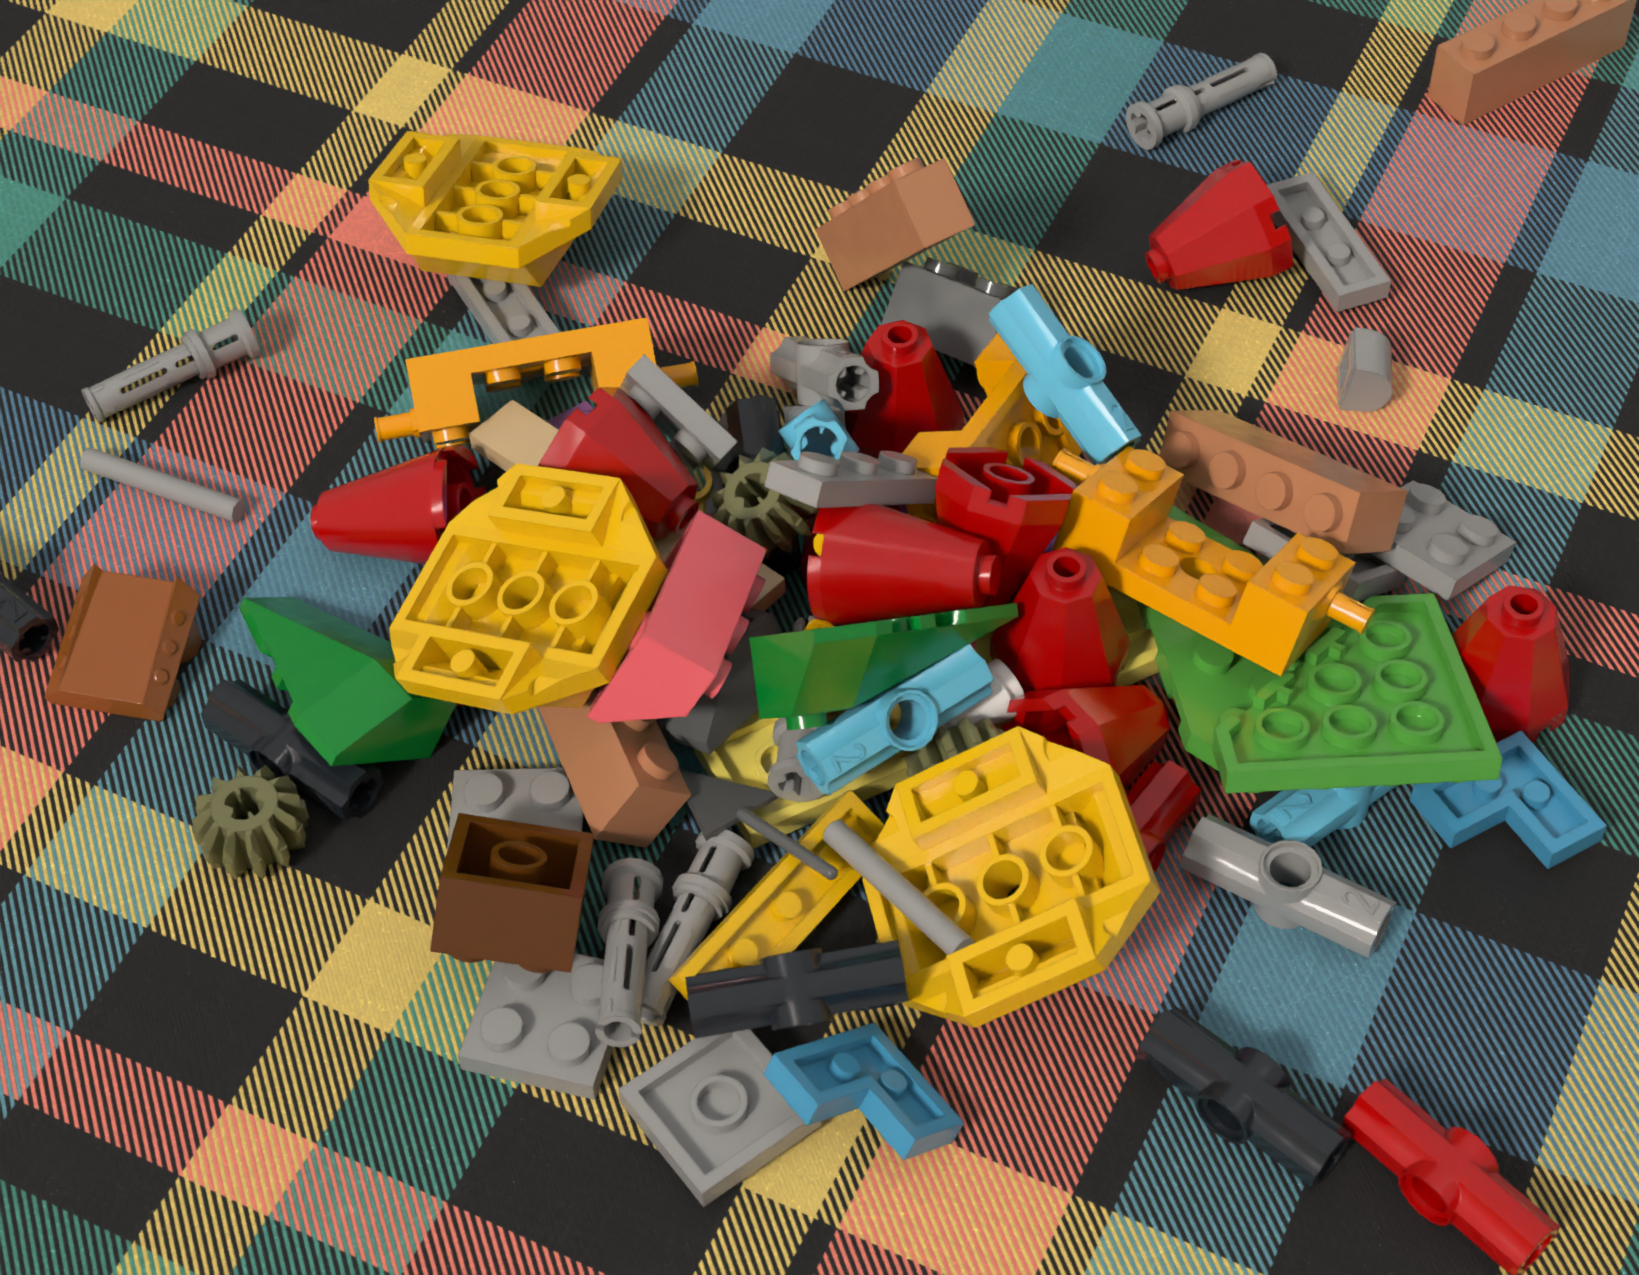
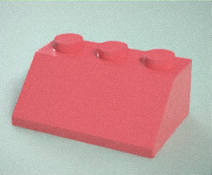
(686, 627)

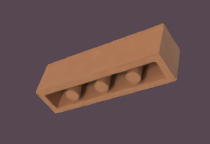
(1524, 52)
(893, 221)
(1283, 481)
(618, 773)

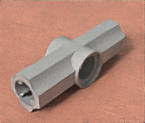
(824, 371)
(1318, 902)

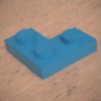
(1527, 796)
(866, 1074)

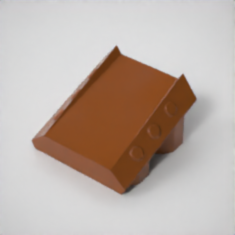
(125, 645)

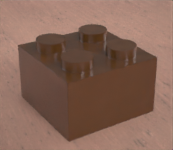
(512, 893)

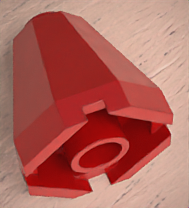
(1221, 233)
(911, 393)
(626, 444)
(1003, 505)
(1064, 627)
(1516, 662)
(1108, 723)

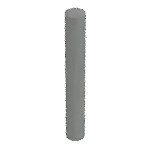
(163, 484)
(896, 888)

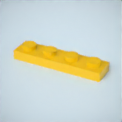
(785, 901)

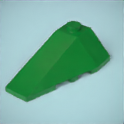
(845, 665)
(343, 685)

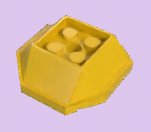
(490, 202)
(529, 594)
(1001, 821)

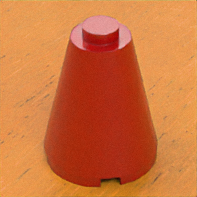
(398, 509)
(895, 567)

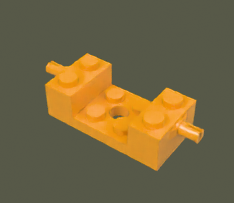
(444, 382)
(1001, 422)
(1175, 569)

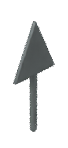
(723, 803)

